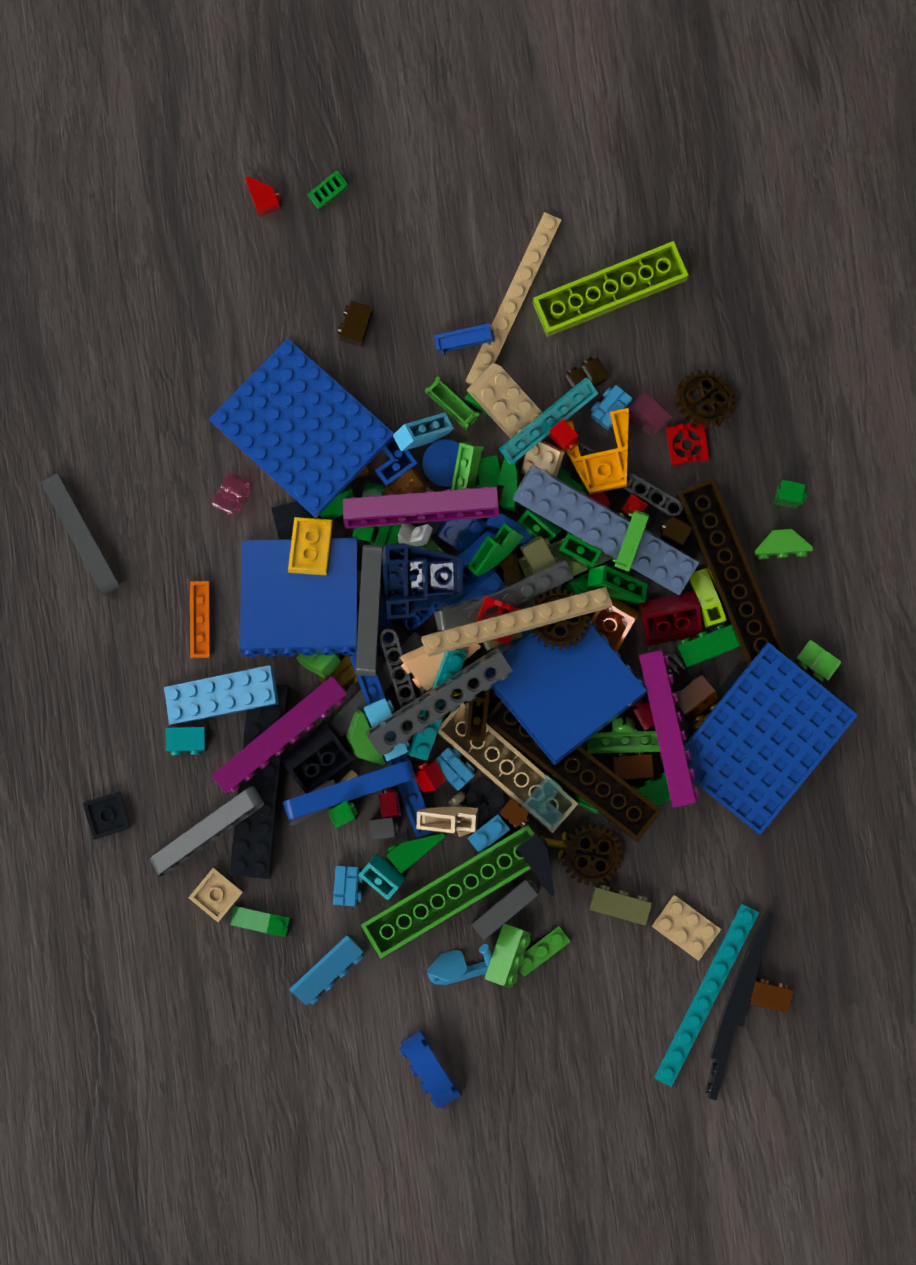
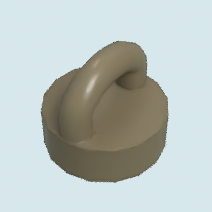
(457, 799)

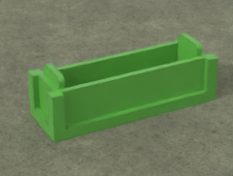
(452, 404)
(466, 466)
(631, 540)

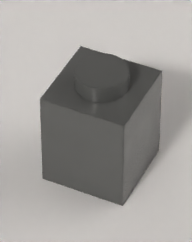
(383, 828)

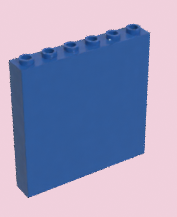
(296, 610)
(566, 692)

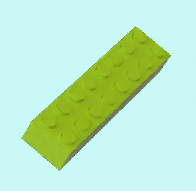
(610, 289)

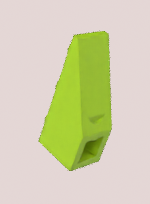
(710, 605)

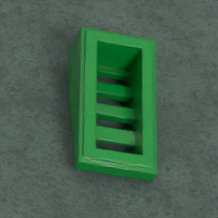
(324, 185)

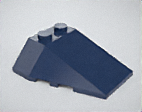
(418, 579)

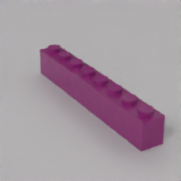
(420, 507)
(668, 730)
(279, 734)

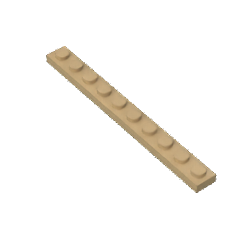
(516, 294)
(516, 622)

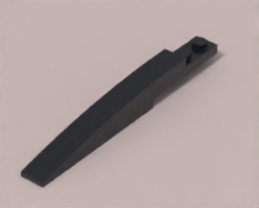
(736, 1006)

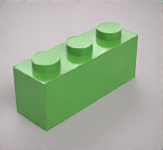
(508, 956)

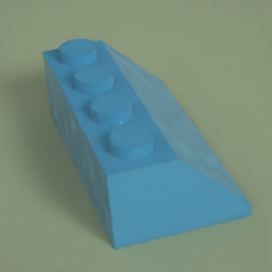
(326, 970)

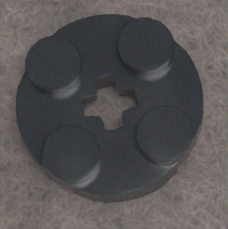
(487, 789)

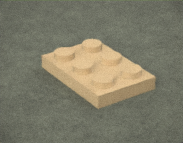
(686, 927)

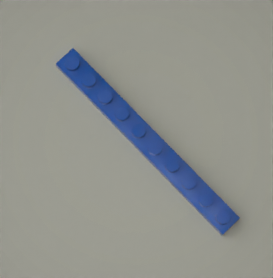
(409, 790)

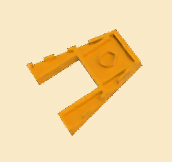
(607, 468)

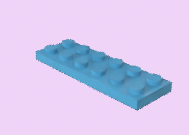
(221, 695)

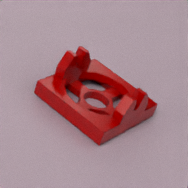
(675, 459)
(491, 602)

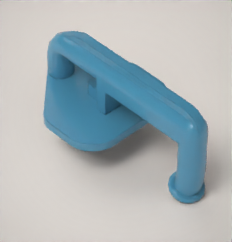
(451, 967)

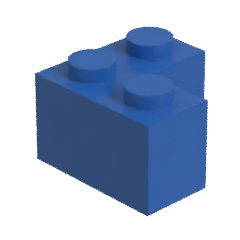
(398, 463)

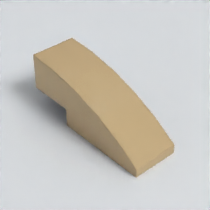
(448, 819)

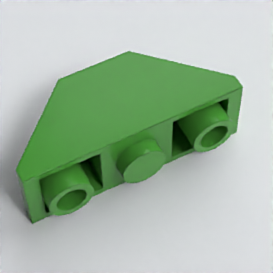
(782, 544)
(359, 741)

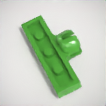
(623, 739)

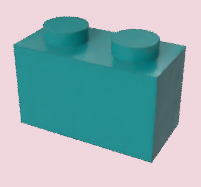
(186, 739)
(382, 876)

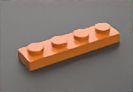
(199, 619)

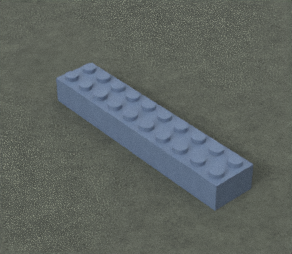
(603, 528)

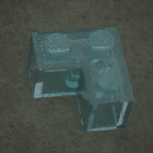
(539, 803)

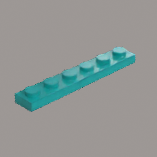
(540, 427)
(423, 742)

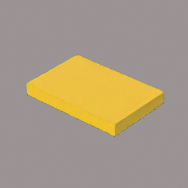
(310, 546)

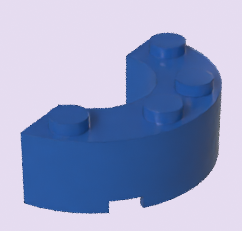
(429, 1070)

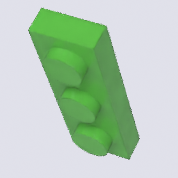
(543, 950)

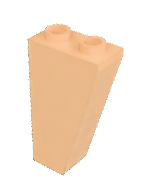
(426, 668)

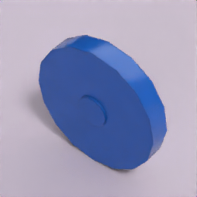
(440, 462)

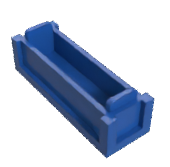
(464, 338)

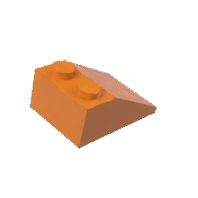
(615, 622)

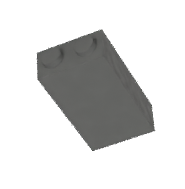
(505, 908)

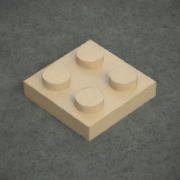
(545, 457)
(215, 894)

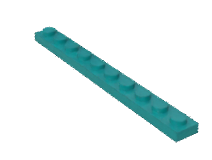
(706, 995)

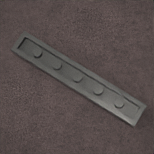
(523, 590)

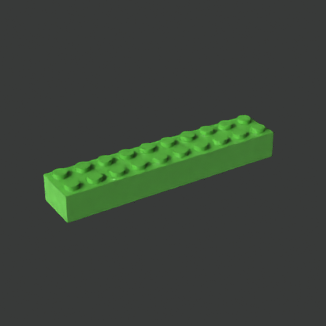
(447, 894)

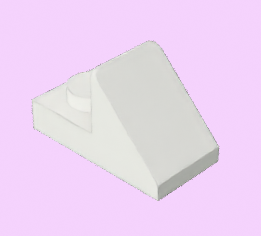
(414, 535)

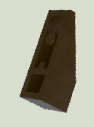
(476, 715)

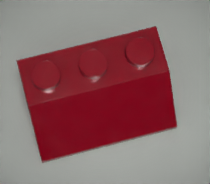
(670, 618)

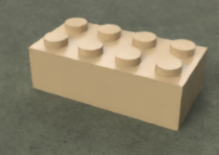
(504, 400)

